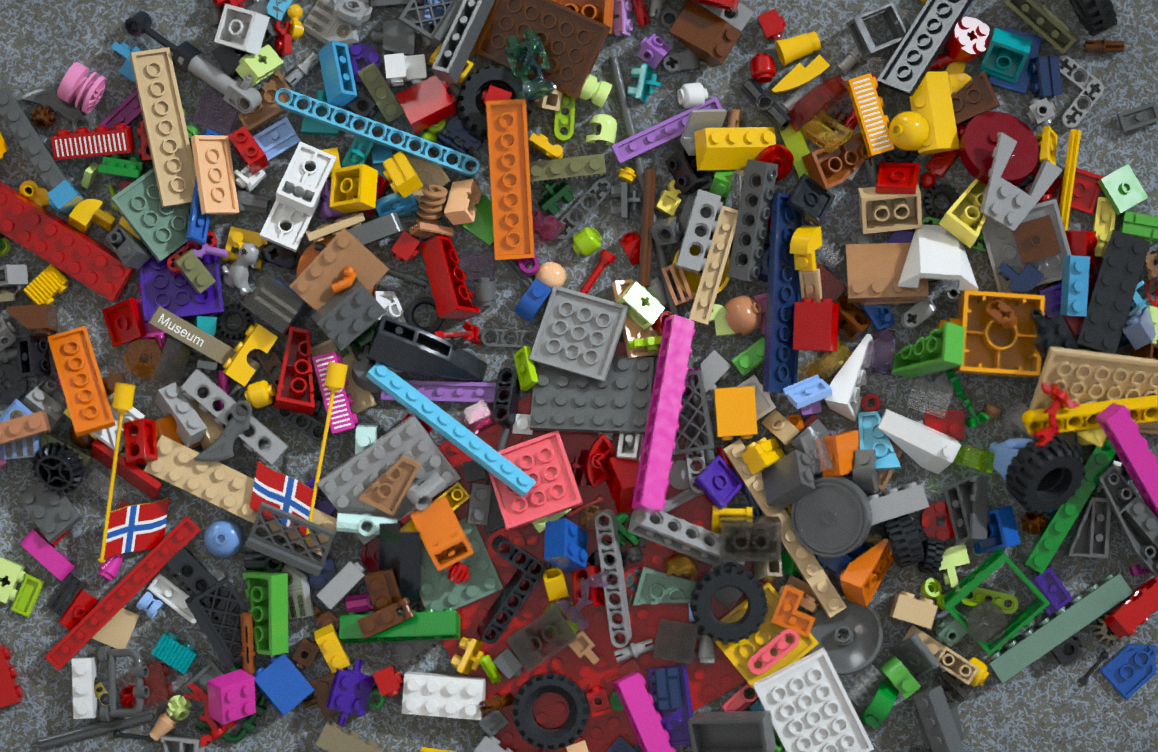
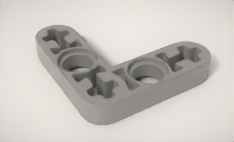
(1084, 86)

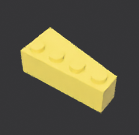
(964, 216)

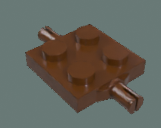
(322, 688)

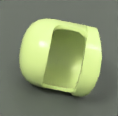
(608, 129)

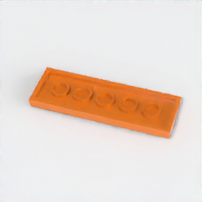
(81, 381)

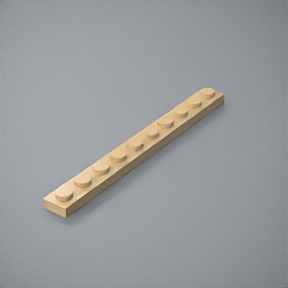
(802, 558)

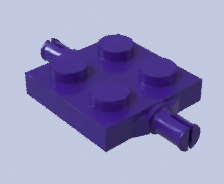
(350, 692)

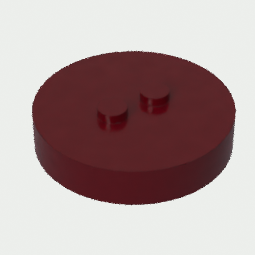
(981, 138)

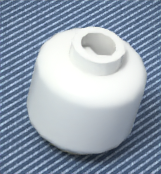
(692, 95)

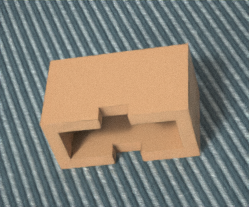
(462, 201)

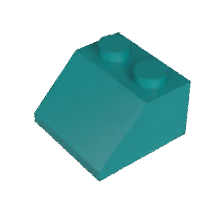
(1005, 55)

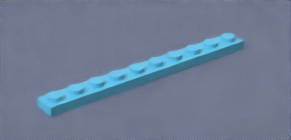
(451, 429)

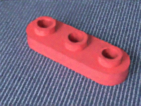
(777, 643)

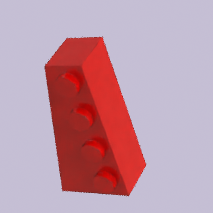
(447, 280)
(295, 382)

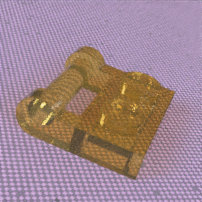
(824, 136)

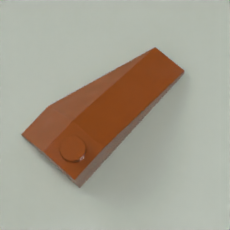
(835, 167)

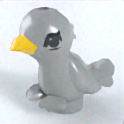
(238, 272)

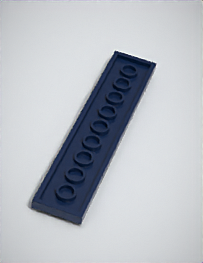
(783, 292)

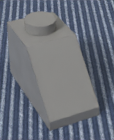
(13, 275)

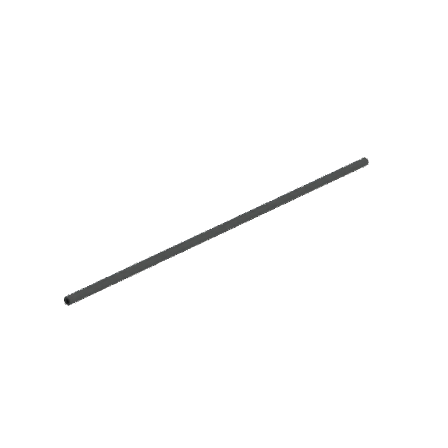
(659, 250)

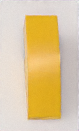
(801, 76)

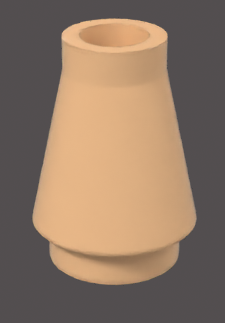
(163, 726)

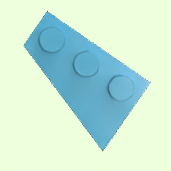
(873, 438)

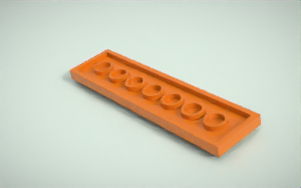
(510, 179)

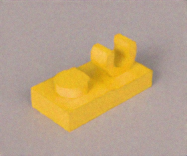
(1048, 144)

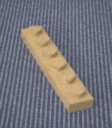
(714, 266)

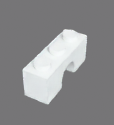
(84, 699)

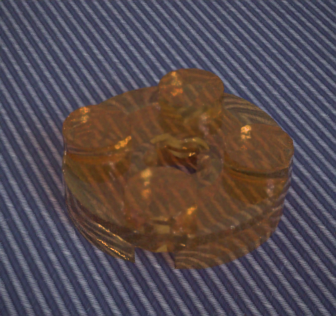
(135, 350)

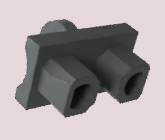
(623, 210)

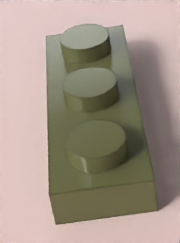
(380, 92)

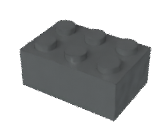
(348, 314)

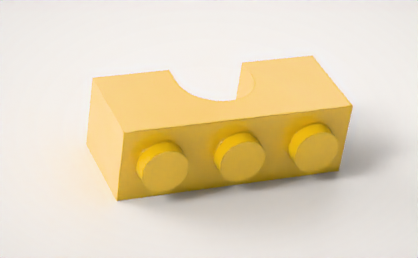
(256, 338)

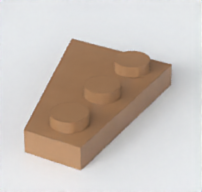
(391, 486)

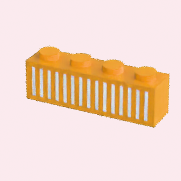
(869, 114)

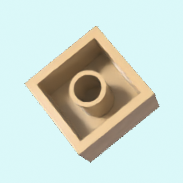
(912, 610)

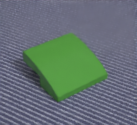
(482, 225)

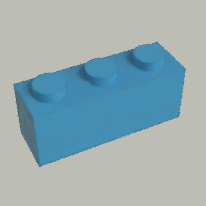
(337, 73)
(65, 197)
(1074, 286)

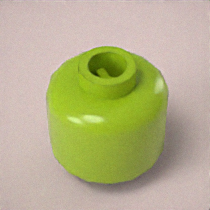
(586, 241)

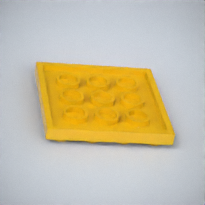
(741, 652)

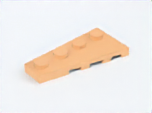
(631, 329)

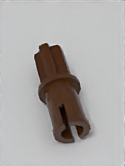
(1103, 46)
(496, 703)

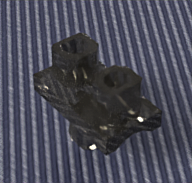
(951, 689)

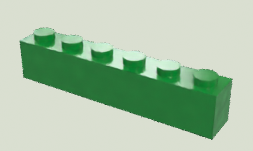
(424, 626)

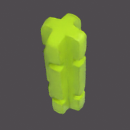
(490, 669)

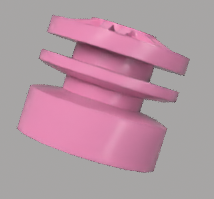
(81, 87)

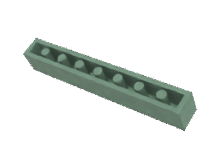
(1059, 627)

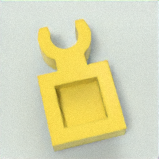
(668, 200)

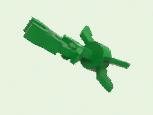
(977, 417)

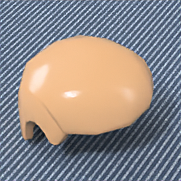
(551, 274)

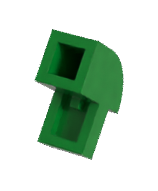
(879, 705)

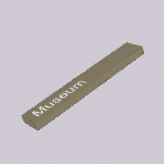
(195, 337)

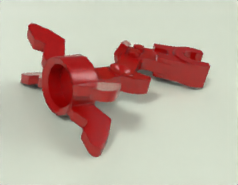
(470, 334)
(1059, 398)
(200, 695)

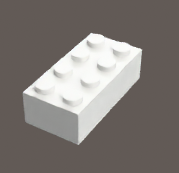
(443, 695)

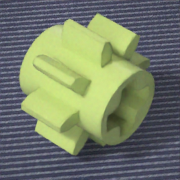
(179, 707)

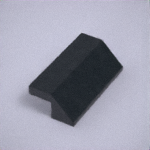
(401, 553)

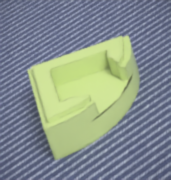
(89, 174)

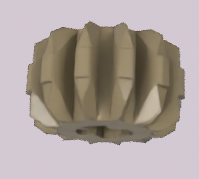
(1102, 632)

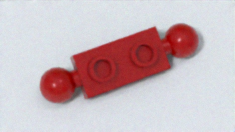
(940, 164)

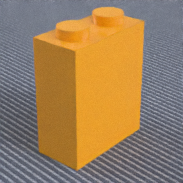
(735, 412)

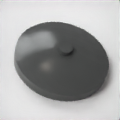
(849, 637)

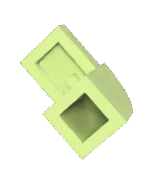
(720, 322)
(953, 557)

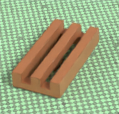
(430, 230)
(690, 297)

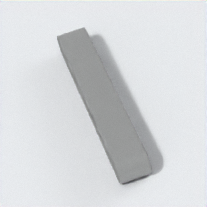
(617, 569)

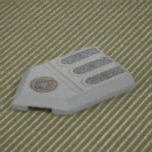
(327, 28)
(299, 593)

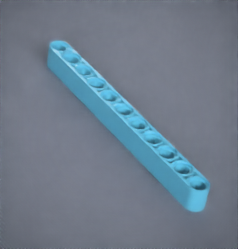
(370, 125)

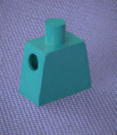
(316, 128)

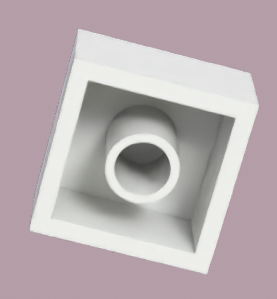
(241, 29)

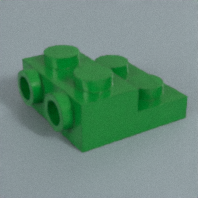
(122, 167)

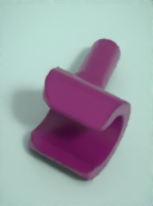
(1135, 570)

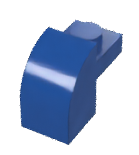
(532, 300)

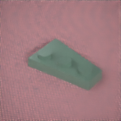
(657, 588)

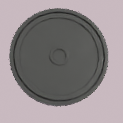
(832, 517)

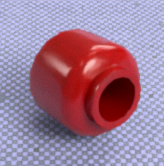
(762, 68)

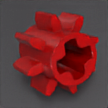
(458, 572)
(127, 697)

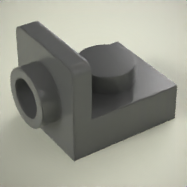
(492, 723)

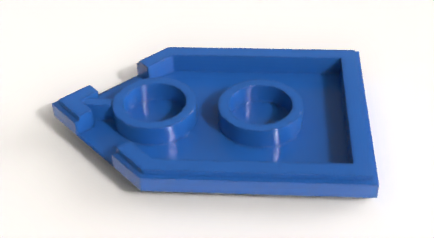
(1131, 668)

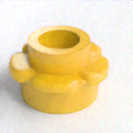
(627, 174)

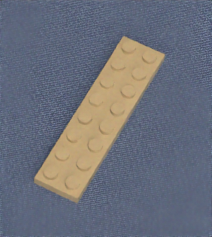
(164, 125)

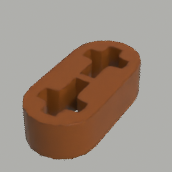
(998, 316)

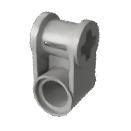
(921, 311)

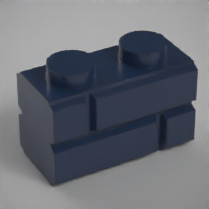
(1045, 76)
(668, 687)

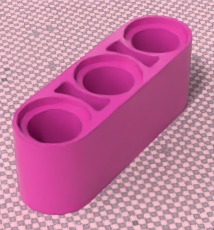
(44, 552)

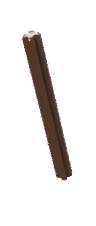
(647, 223)

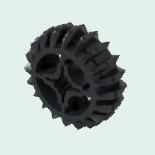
(46, 466)

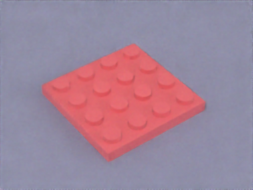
(555, 484)

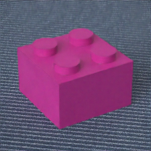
(231, 696)

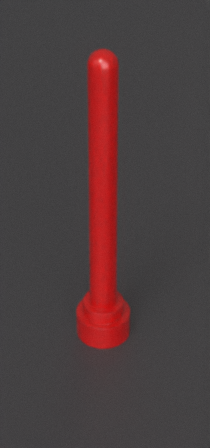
(605, 259)

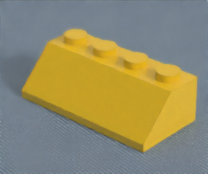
(935, 104)
(730, 146)

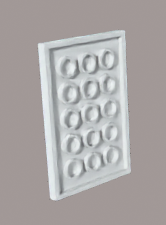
(812, 708)

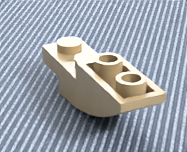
(949, 660)

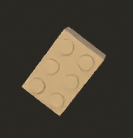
(889, 211)

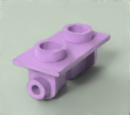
(623, 24)

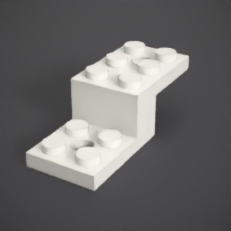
(297, 196)

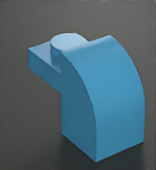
(124, 50)

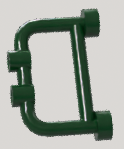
(248, 726)

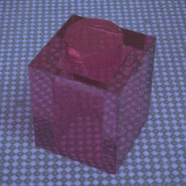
(478, 416)

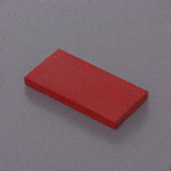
(126, 470)

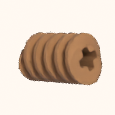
(432, 204)

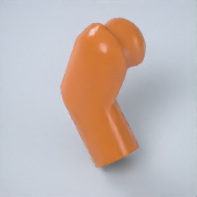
(347, 281)

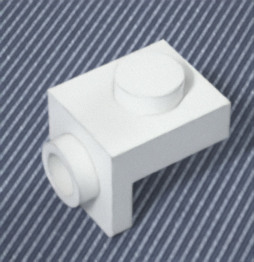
(247, 180)

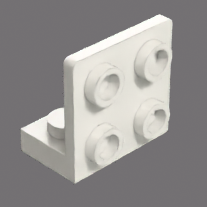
(108, 435)

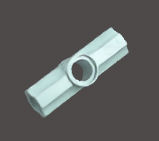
(353, 523)

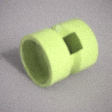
(595, 90)

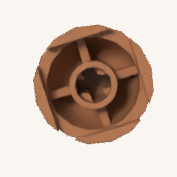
(743, 314)

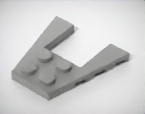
(1003, 200)

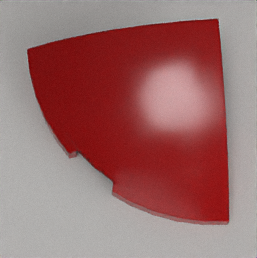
(599, 459)

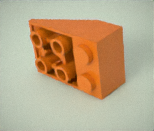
(442, 533)

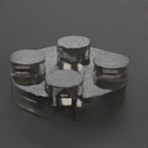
(980, 612)

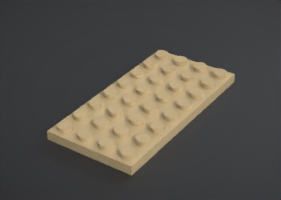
(1097, 378)

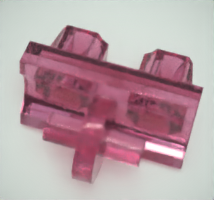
(546, 227)

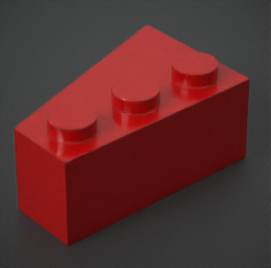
(1134, 609)

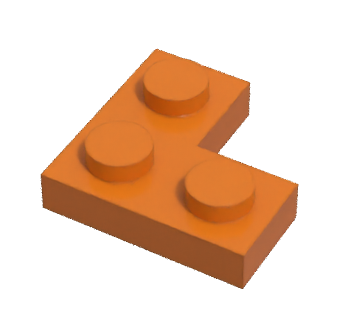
(788, 616)

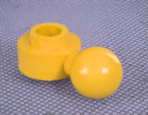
(296, 28)

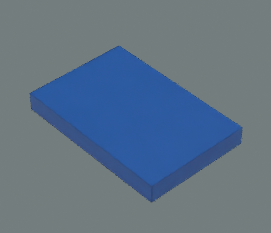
(1024, 78)

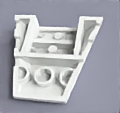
(937, 255)

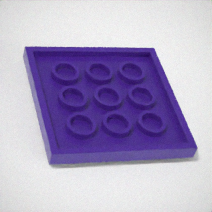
(174, 291)

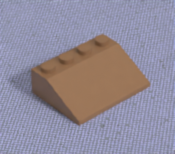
(345, 250)
(876, 271)

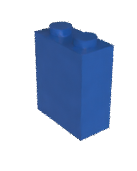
(282, 684)

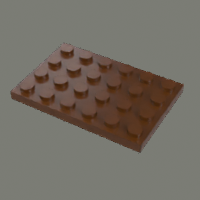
(568, 38)

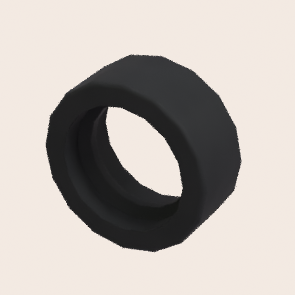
(410, 314)

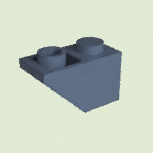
(1140, 328)

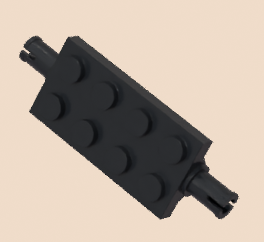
(1051, 333)

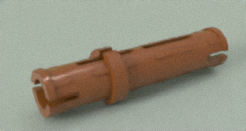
(248, 665)

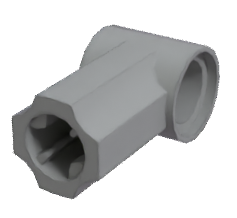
(421, 495)

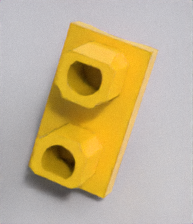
(471, 656)

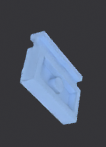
(277, 139)
(807, 391)

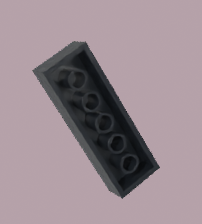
(1112, 292)

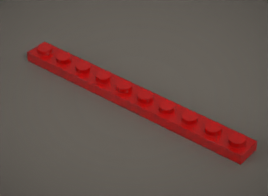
(122, 593)

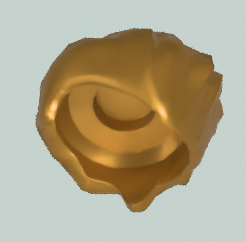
(680, 564)

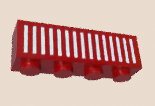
(92, 142)

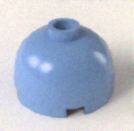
(224, 538)

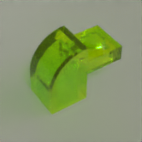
(975, 459)

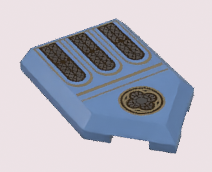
(22, 448)

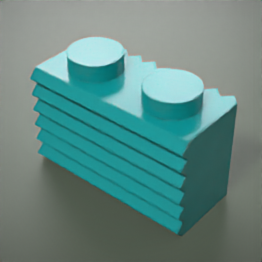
(174, 652)

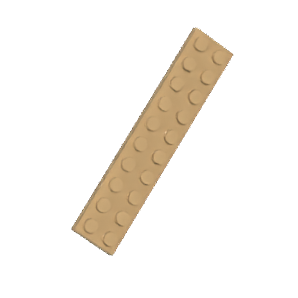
(219, 485)

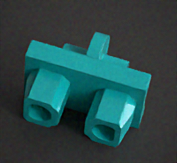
(646, 83)
(357, 152)

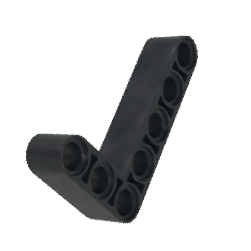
(292, 419)
(511, 589)

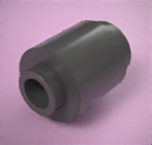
(485, 291)

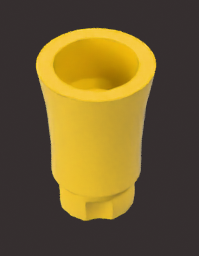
(797, 47)

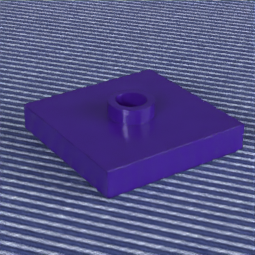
(719, 482)

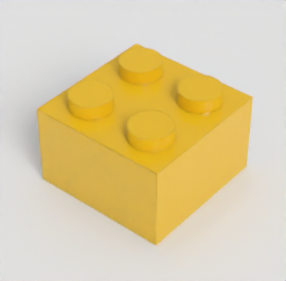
(353, 188)

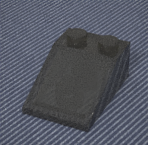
(541, 638)

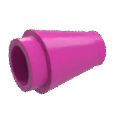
(111, 567)

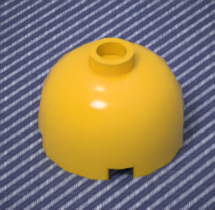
(908, 130)

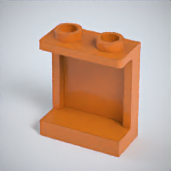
(841, 452)

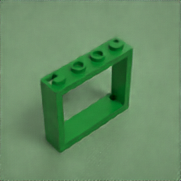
(975, 578)

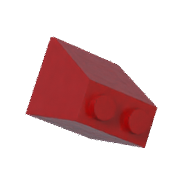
(622, 482)

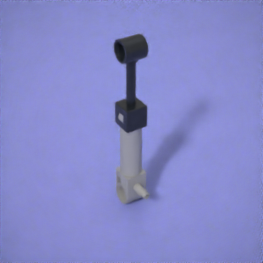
(188, 58)

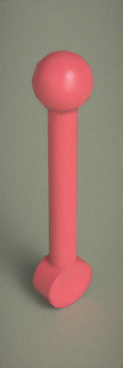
(600, 499)

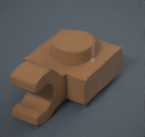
(583, 646)

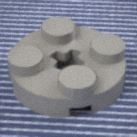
(352, 11)

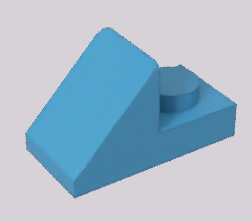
(379, 155)

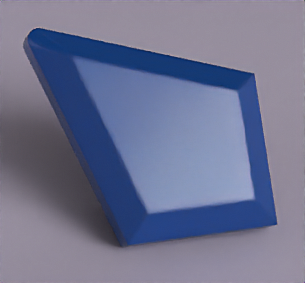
(880, 315)

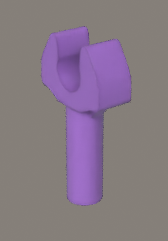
(210, 250)

